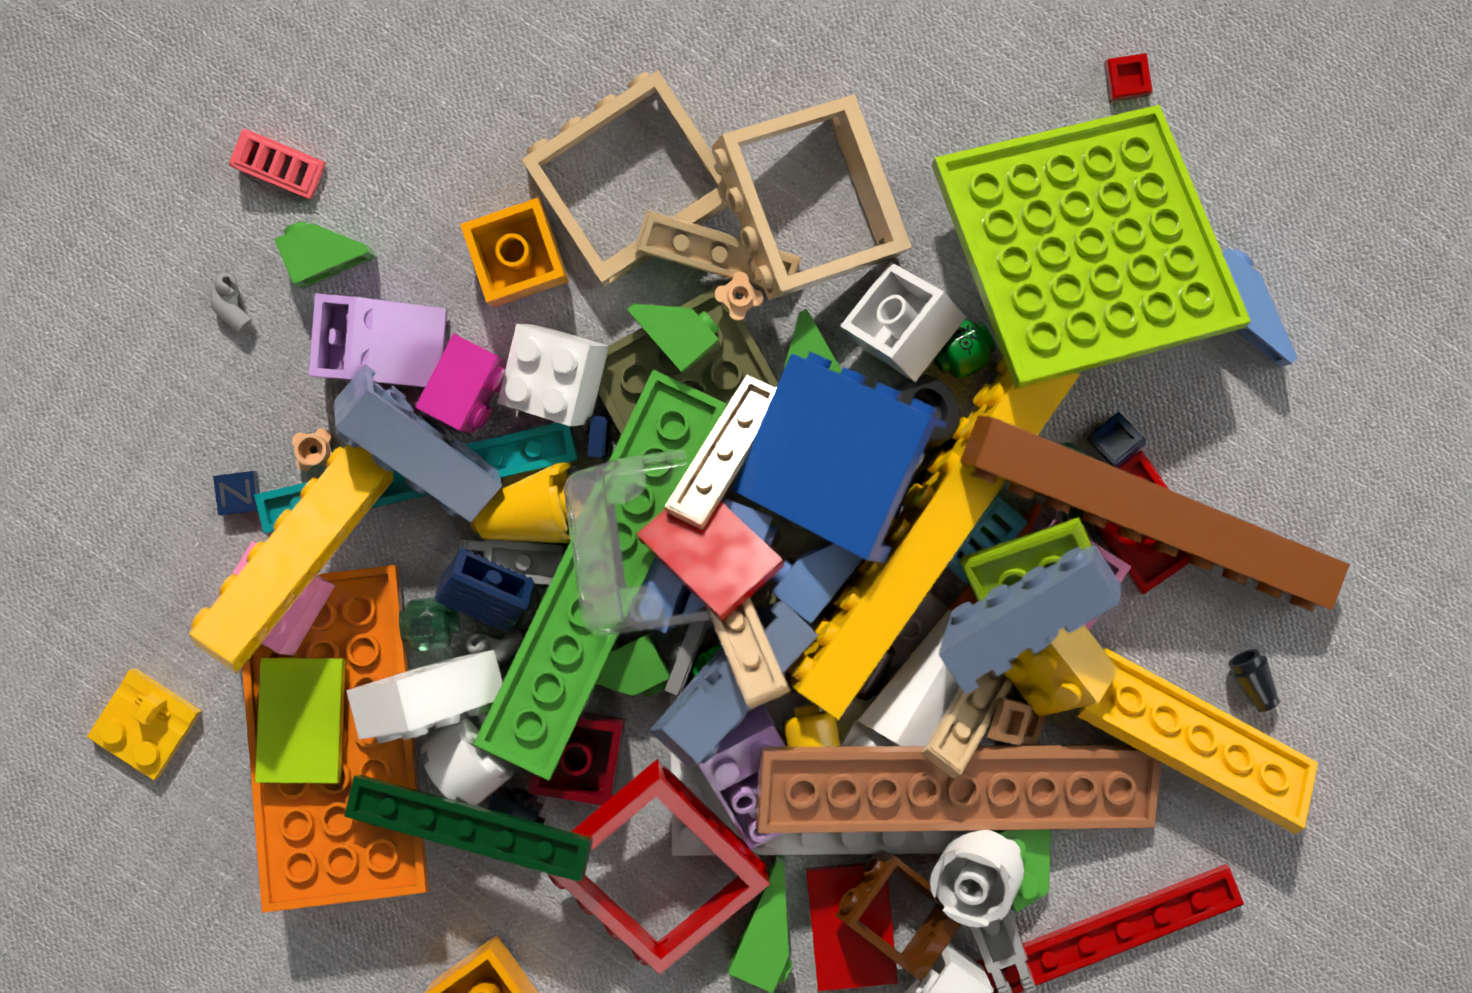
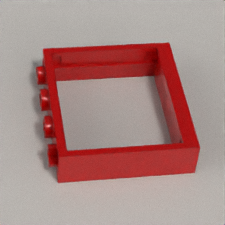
(708, 827)

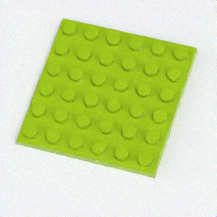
(1088, 245)

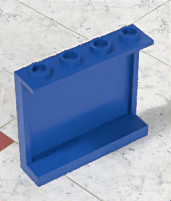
(836, 454)

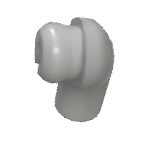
(225, 302)
(503, 648)

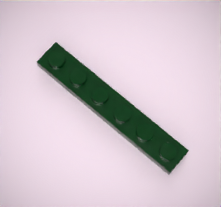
(469, 827)

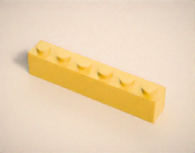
(290, 557)

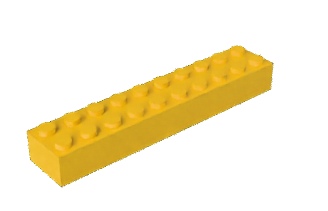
(922, 543)

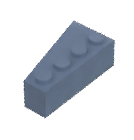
(413, 446)
(1027, 615)
(714, 700)

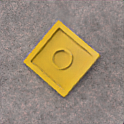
(144, 723)

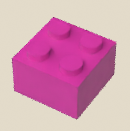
(463, 385)

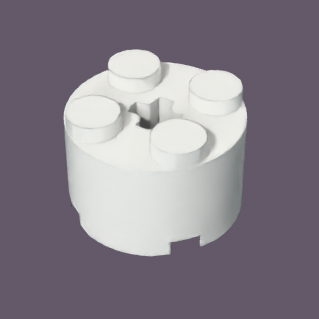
(460, 766)
(977, 877)

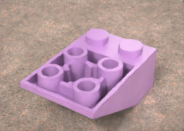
(390, 337)
(735, 771)

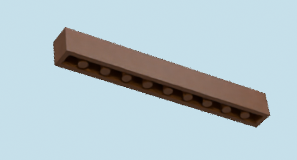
(1152, 512)

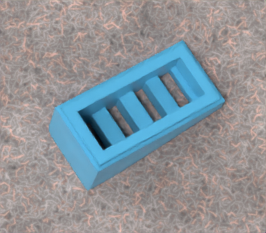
(1004, 511)

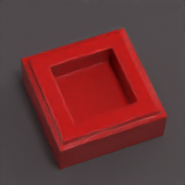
(1128, 77)

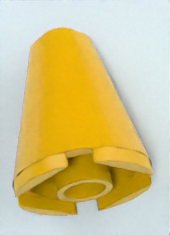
(528, 509)

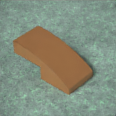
(1015, 722)

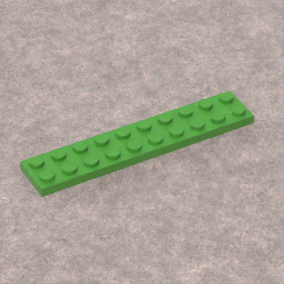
(558, 654)

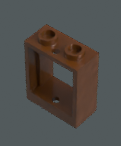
(928, 940)

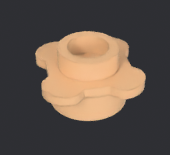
(738, 308)
(302, 449)

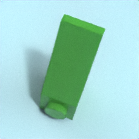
(763, 943)

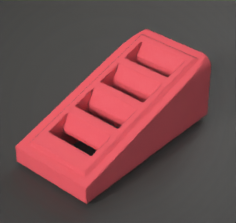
(245, 150)

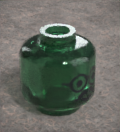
(428, 624)

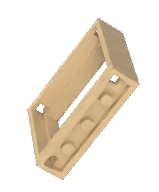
(579, 129)
(867, 178)

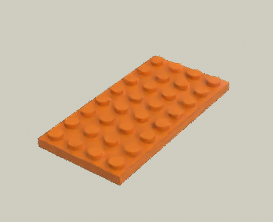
(302, 839)

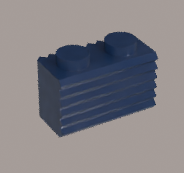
(484, 590)

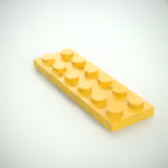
(1205, 744)

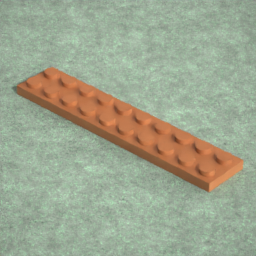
(996, 791)

